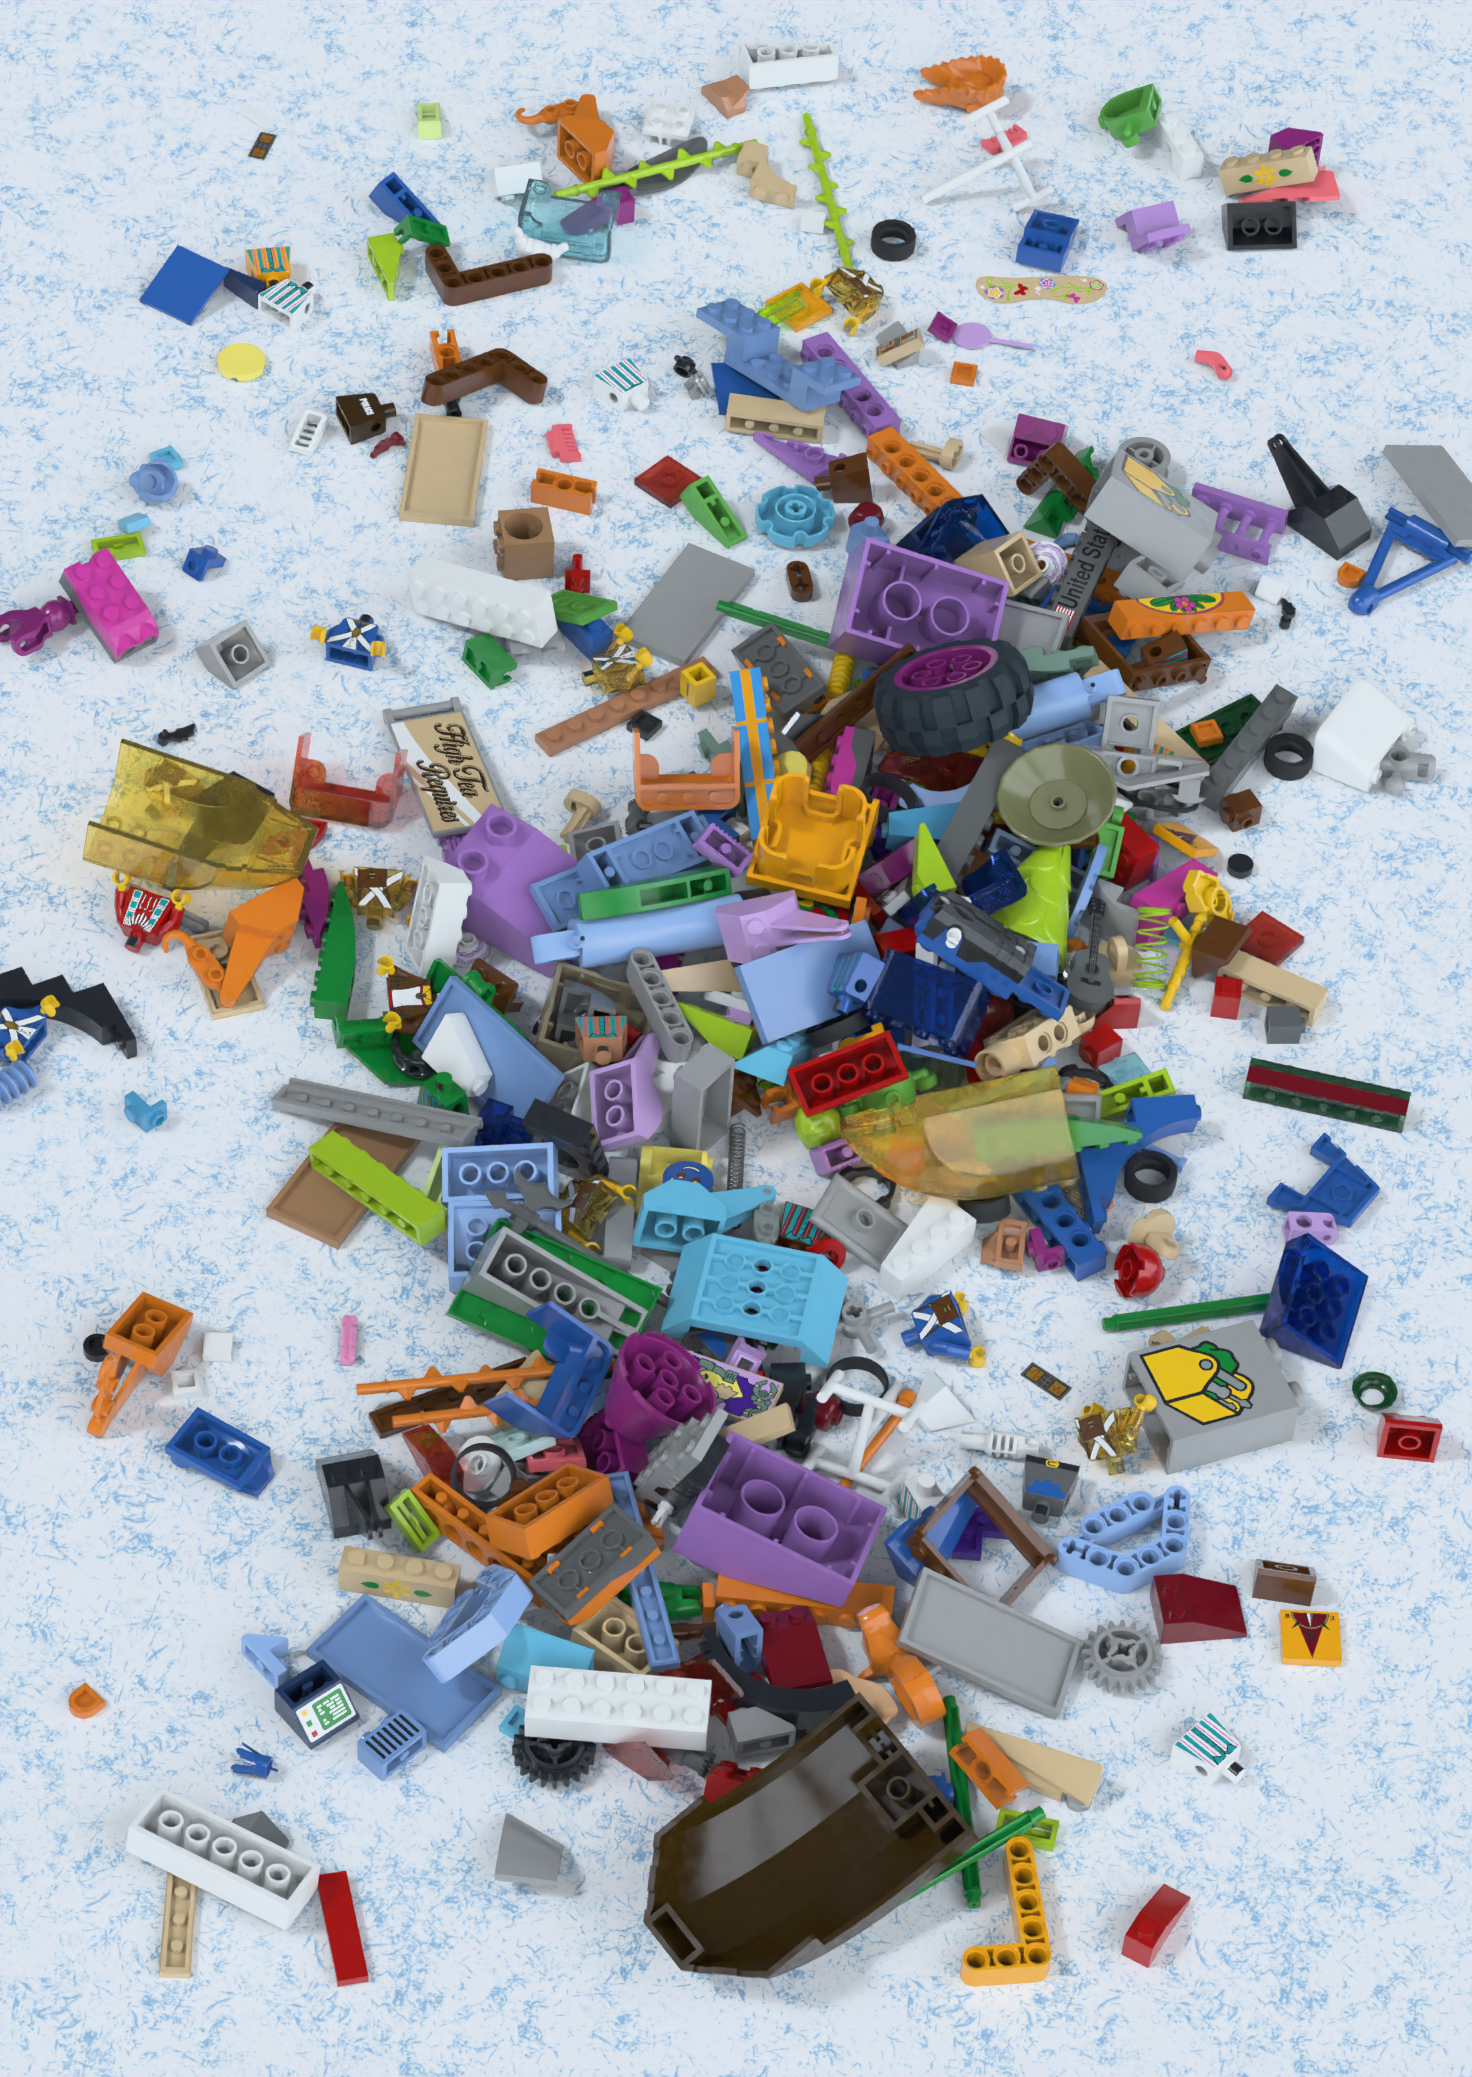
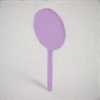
(976, 335)

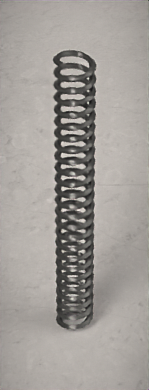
(732, 1142)

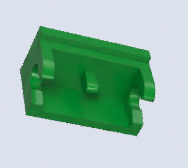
(422, 230)
(488, 660)
(360, 1032)

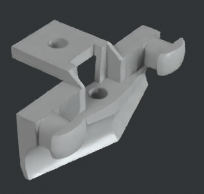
(1150, 768)

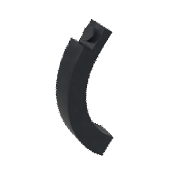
(797, 1706)

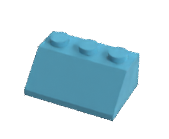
(775, 1057)
(532, 1647)

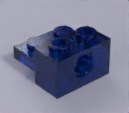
(501, 1126)

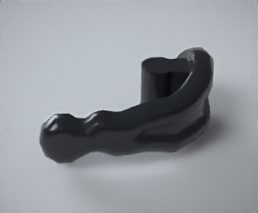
(412, 1067)
(799, 1441)

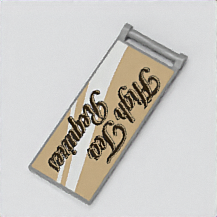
(443, 765)

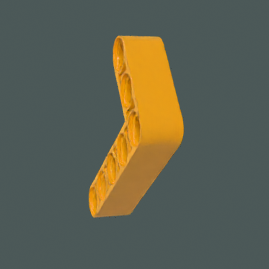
(1024, 1922)

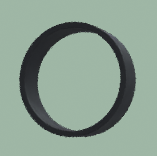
(892, 783)
(837, 1029)
(862, 1364)
(485, 1447)

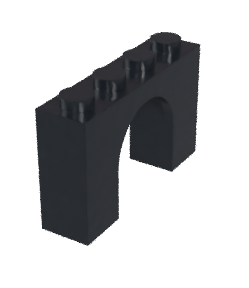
(576, 1140)

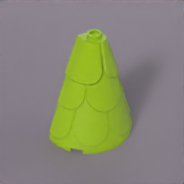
(1045, 909)

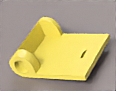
(655, 1161)

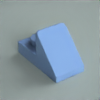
(266, 1656)

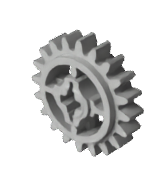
(1120, 1666)

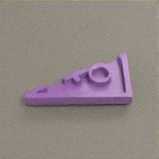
(799, 456)

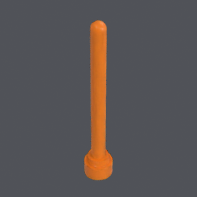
(905, 1399)

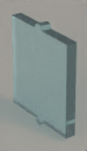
(1124, 1068)

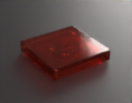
(666, 481)
(1271, 939)

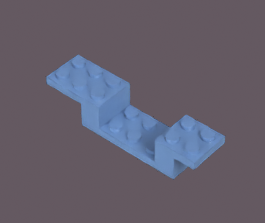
(753, 352)
(637, 857)

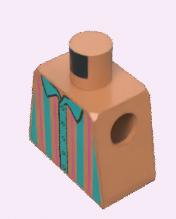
(601, 1038)

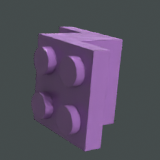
(1153, 227)

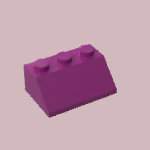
(610, 1451)

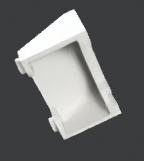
(1360, 735)

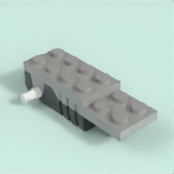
(682, 1466)

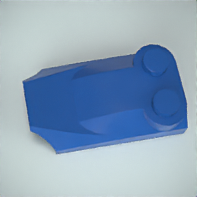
(222, 1453)

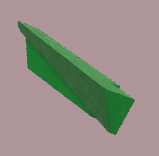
(1055, 506)

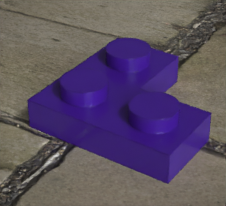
(970, 1543)

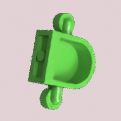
(1131, 114)
(1110, 836)
(902, 1092)

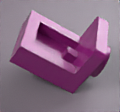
(1044, 1257)

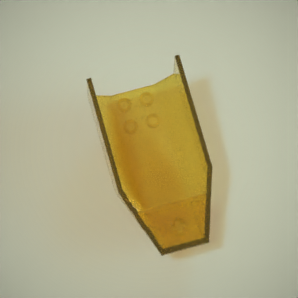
(195, 827)
(972, 1138)

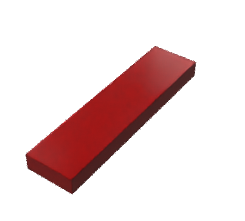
(342, 1929)

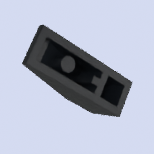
(795, 1383)

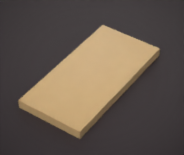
(443, 470)

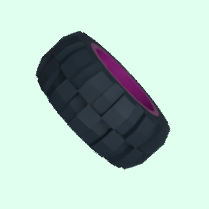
(953, 697)

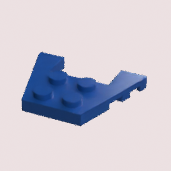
(1341, 1191)

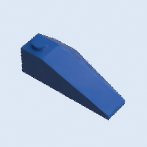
(942, 1535)

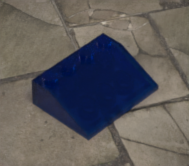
(1313, 1302)

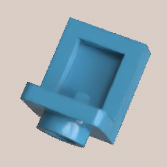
(142, 1114)

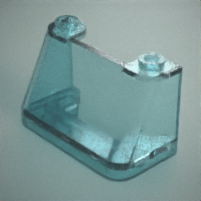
(581, 224)

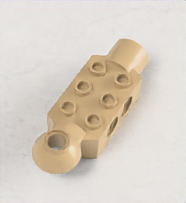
(1030, 1041)

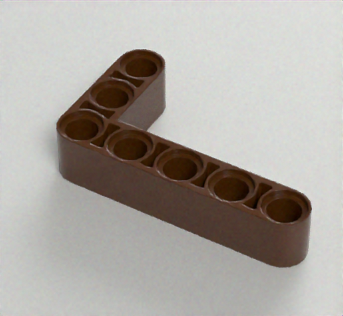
(486, 281)
(483, 371)
(1064, 471)

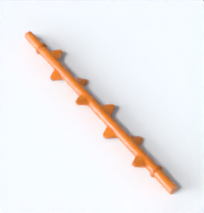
(434, 1379)
(467, 1410)

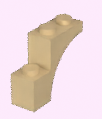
(764, 183)

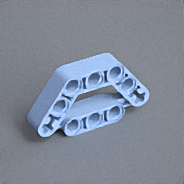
(1084, 1552)
(477, 1621)

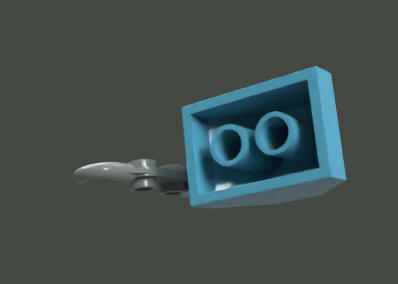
(687, 1211)

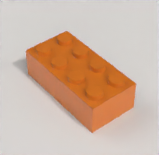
(549, 1511)

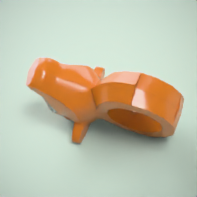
(905, 1672)

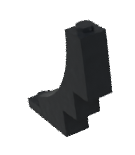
(87, 1010)

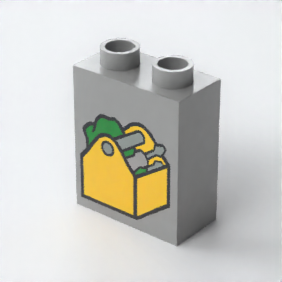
(1154, 516)
(1214, 1396)

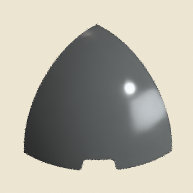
(579, 1001)

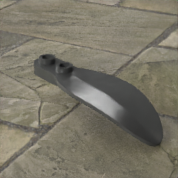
(659, 182)

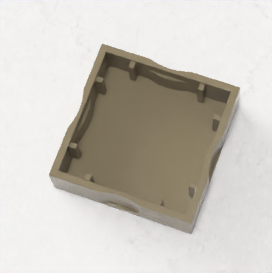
(620, 993)

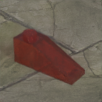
(432, 1454)

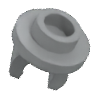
(696, 386)

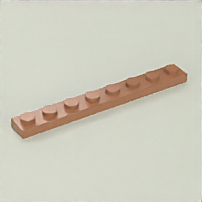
(614, 711)

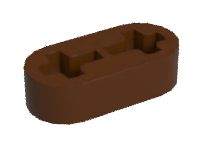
(795, 581)

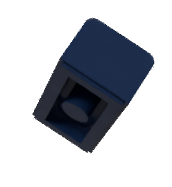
(244, 286)

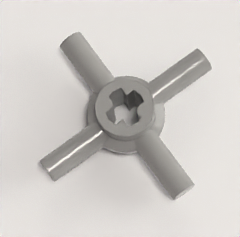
(856, 1320)

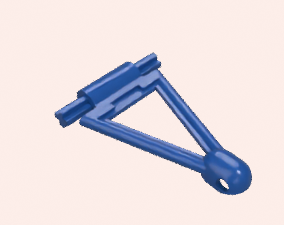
(1417, 535)

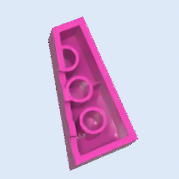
(1165, 893)

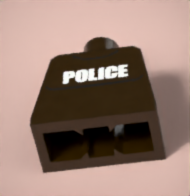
(363, 416)

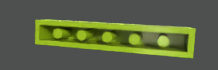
(377, 1188)

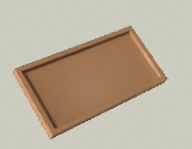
(322, 1208)

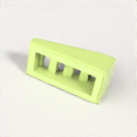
(429, 120)

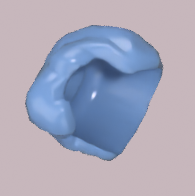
(155, 481)

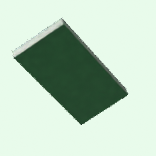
(1230, 722)

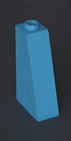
(903, 824)

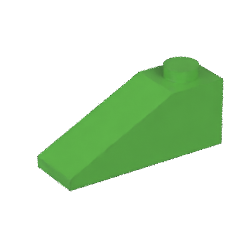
(712, 512)

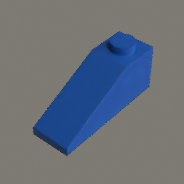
(398, 200)
(590, 638)

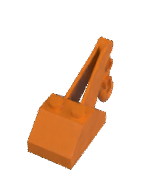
(583, 139)
(252, 934)
(145, 1337)

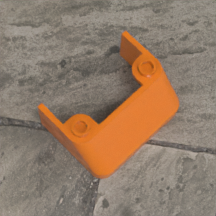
(687, 791)

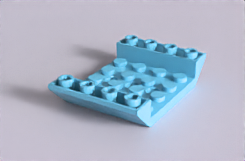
(797, 1302)

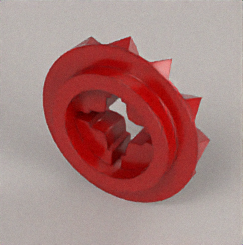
(831, 1246)

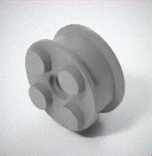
(1149, 452)

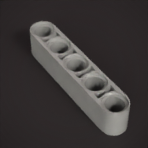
(659, 1005)
(620, 1216)

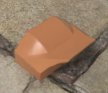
(727, 95)
(1005, 1245)

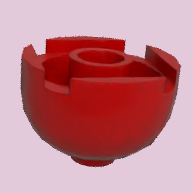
(1139, 1270)

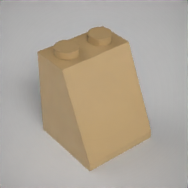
(1005, 559)

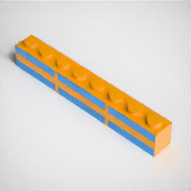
(755, 742)

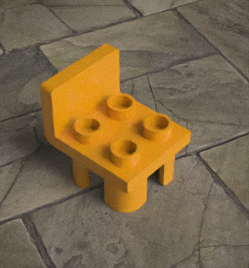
(813, 840)

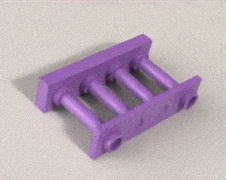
(1249, 513)

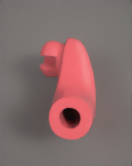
(1216, 362)

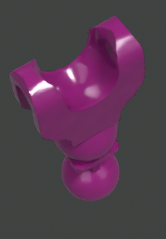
(36, 624)

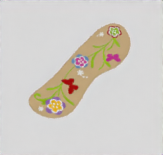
(1058, 288)

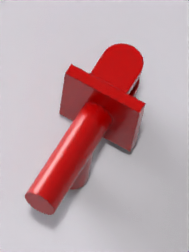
(577, 579)

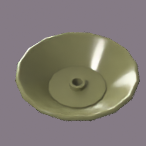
(1054, 776)

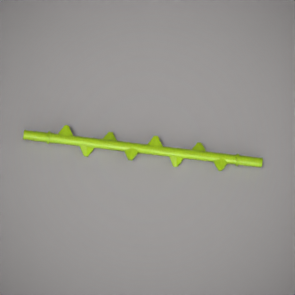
(645, 170)
(827, 185)

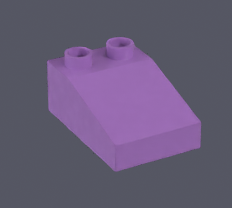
(911, 598)
(502, 861)
(779, 1525)

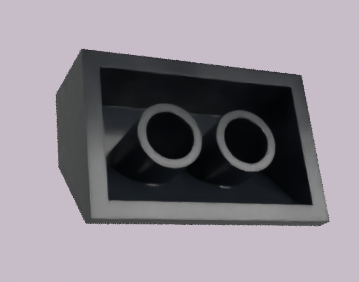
(1259, 225)

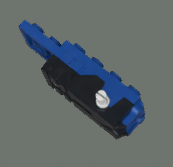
(987, 952)

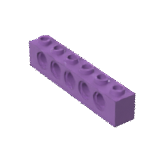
(862, 402)

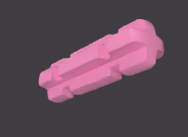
(348, 1339)

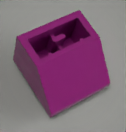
(1294, 137)
(1033, 437)

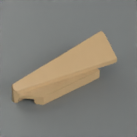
(703, 977)
(1047, 1769)

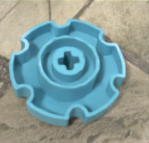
(794, 516)

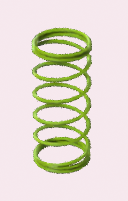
(1153, 911)

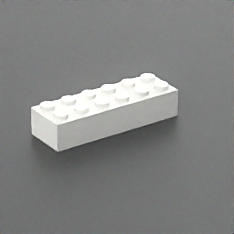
(482, 601)
(617, 1707)
(223, 1858)

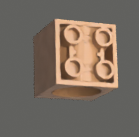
(524, 543)

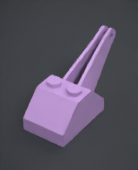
(771, 925)
(625, 1098)

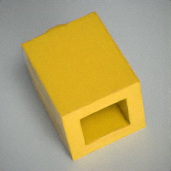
(698, 684)

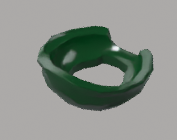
(1376, 1381)

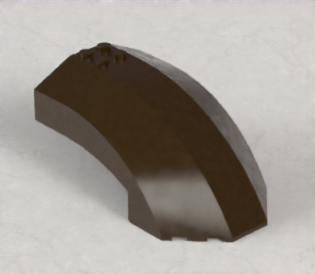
(801, 1852)

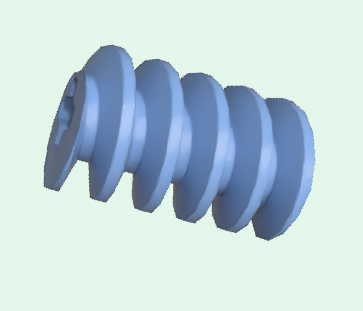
(16, 1077)

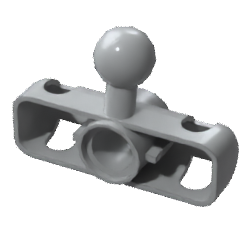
(1403, 764)
(1147, 814)

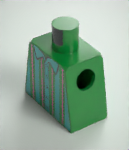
(444, 1094)

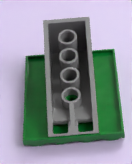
(530, 1270)

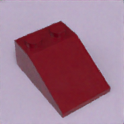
(1195, 1609)
(793, 1650)

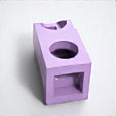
(1317, 1224)

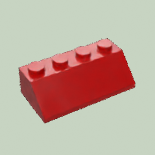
(847, 1074)

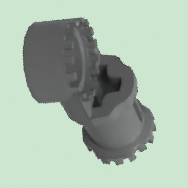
(634, 818)
(694, 1759)

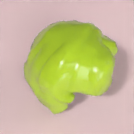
(818, 1129)

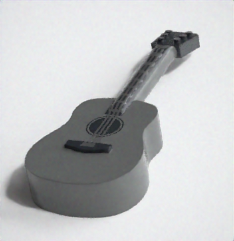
(1089, 970)

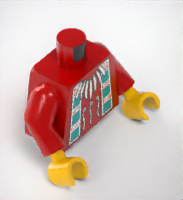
(146, 915)

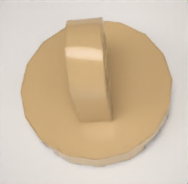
(1122, 961)
(1157, 1233)

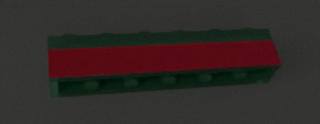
(1326, 1095)

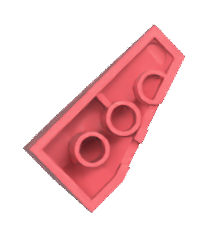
(1321, 189)

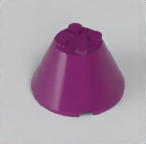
(655, 1388)

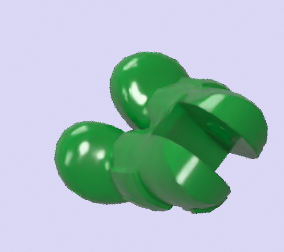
(680, 1600)

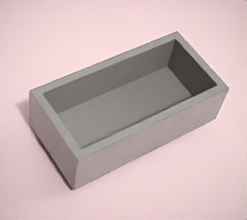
(702, 1099)

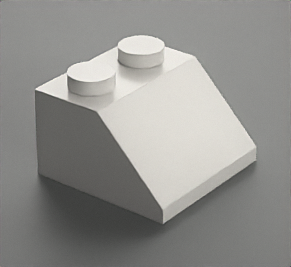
(512, 179)

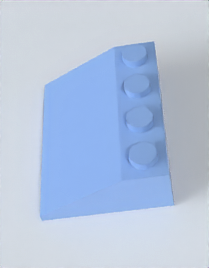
(468, 1229)

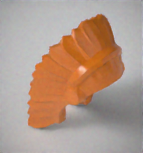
(964, 82)

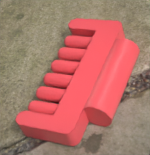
(1015, 136)
(563, 443)

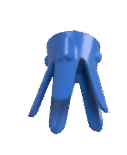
(260, 1763)

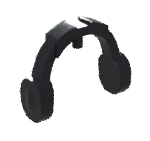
(1072, 1070)
(851, 1174)

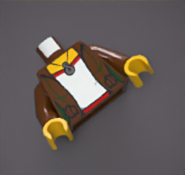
(408, 998)

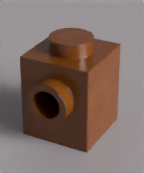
(1240, 810)

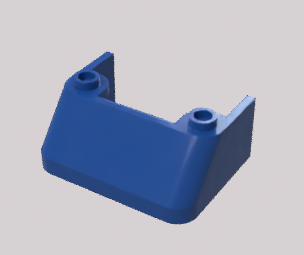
(574, 1383)

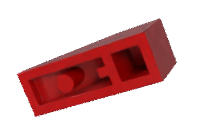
(1154, 1925)

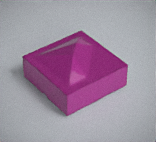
(942, 327)

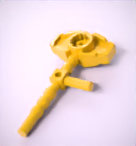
(1205, 900)

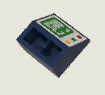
(315, 1704)

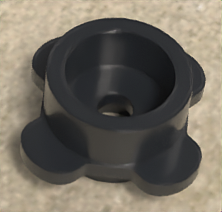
(684, 366)

